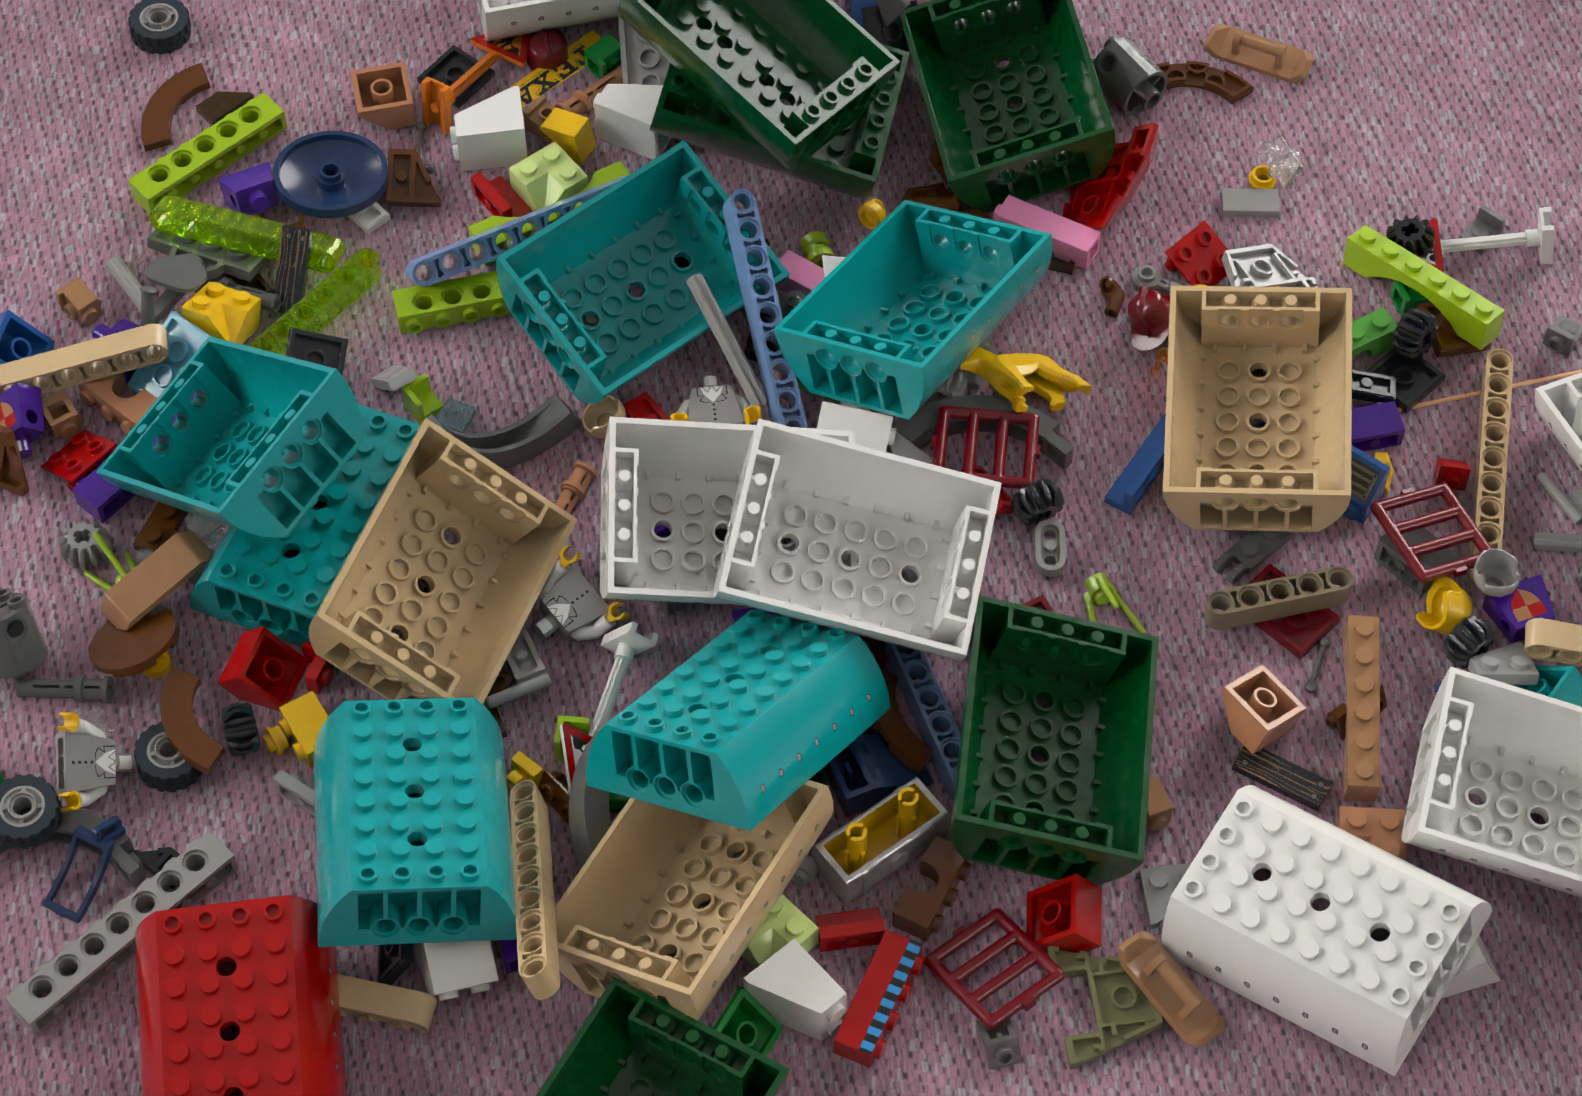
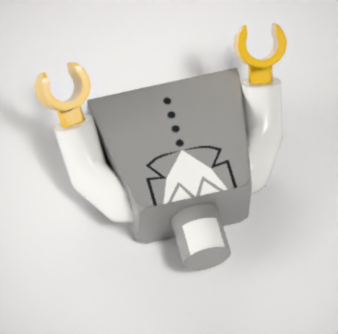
(716, 405)
(573, 604)
(85, 762)

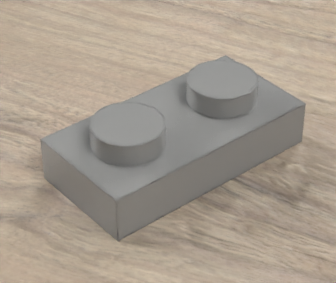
(295, 790)

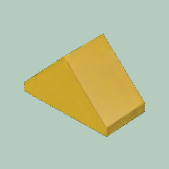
(571, 133)

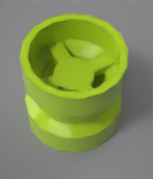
(814, 246)

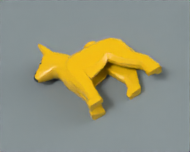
(1025, 372)

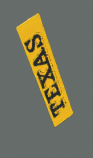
(543, 80)

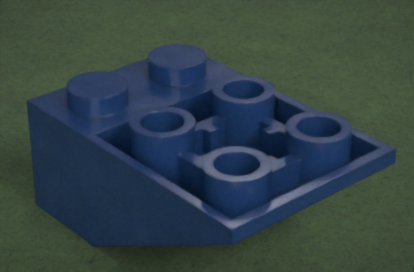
(868, 773)

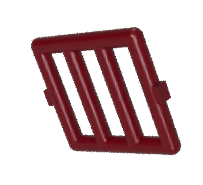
(1003, 418)
(1411, 553)
(973, 1000)

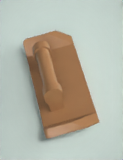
(1258, 53)
(154, 579)
(1170, 989)

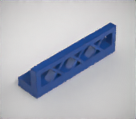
(1139, 472)

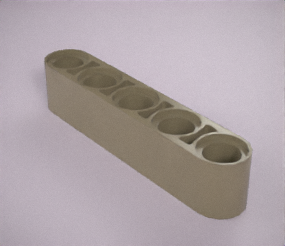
(1267, 607)

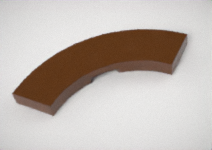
(1200, 75)
(164, 102)
(181, 725)
(900, 737)

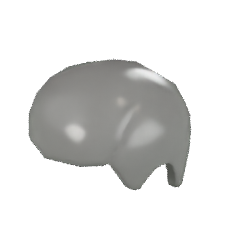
(1496, 573)

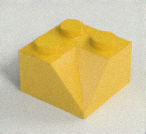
(224, 312)

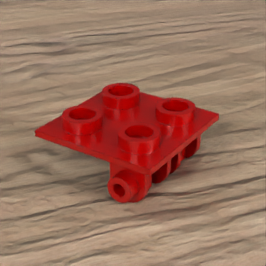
(1198, 256)
(79, 457)

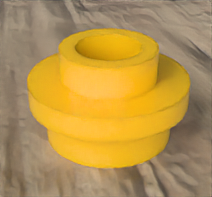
(1258, 173)
(275, 740)

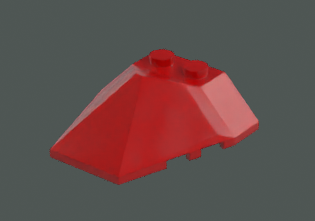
(1106, 196)

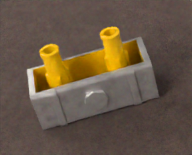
(880, 840)

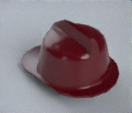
(547, 49)
(1149, 319)

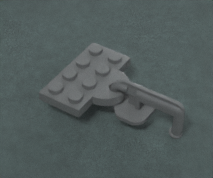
(186, 270)

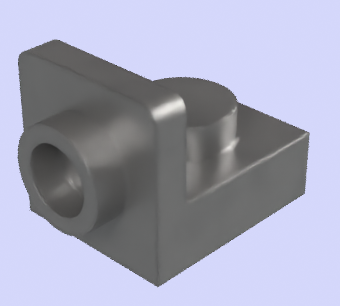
(1487, 223)
(1562, 335)
(1000, 1044)

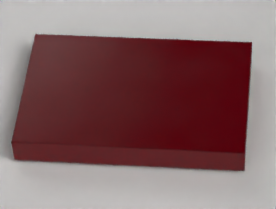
(1300, 631)

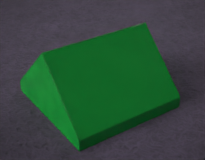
(749, 1023)

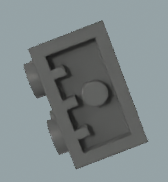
(1391, 559)

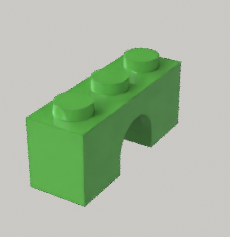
(1373, 333)

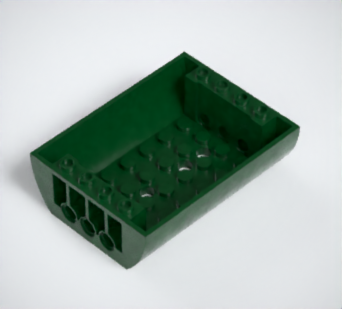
(799, 47)
(843, 164)

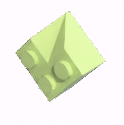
(547, 177)
(778, 929)

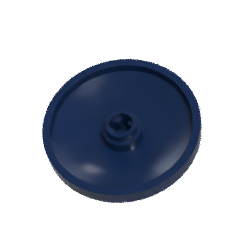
(330, 174)

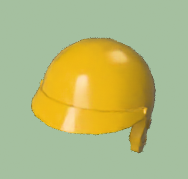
(1445, 605)

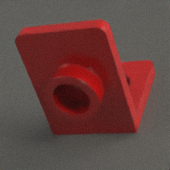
(1453, 473)

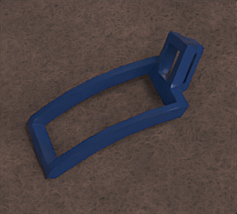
(93, 837)

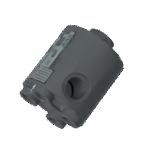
(1129, 76)
(20, 637)

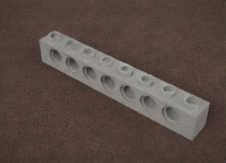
(117, 949)

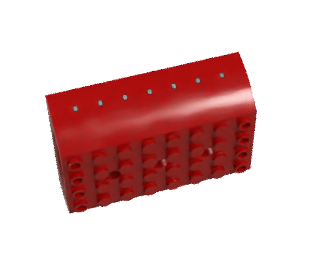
(277, 996)

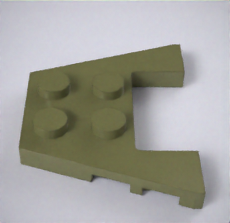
(1117, 1003)

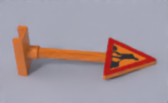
(439, 97)

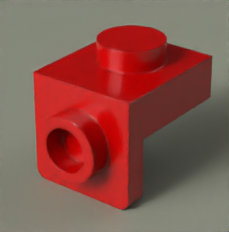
(320, 671)

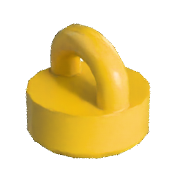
(872, 213)
(161, 669)

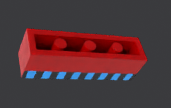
(878, 999)

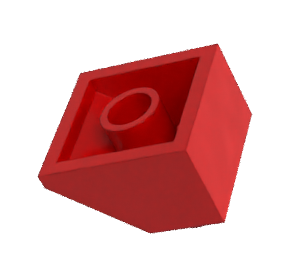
(263, 669)
(1066, 915)

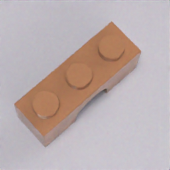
(105, 395)

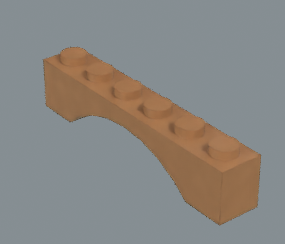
(1362, 732)

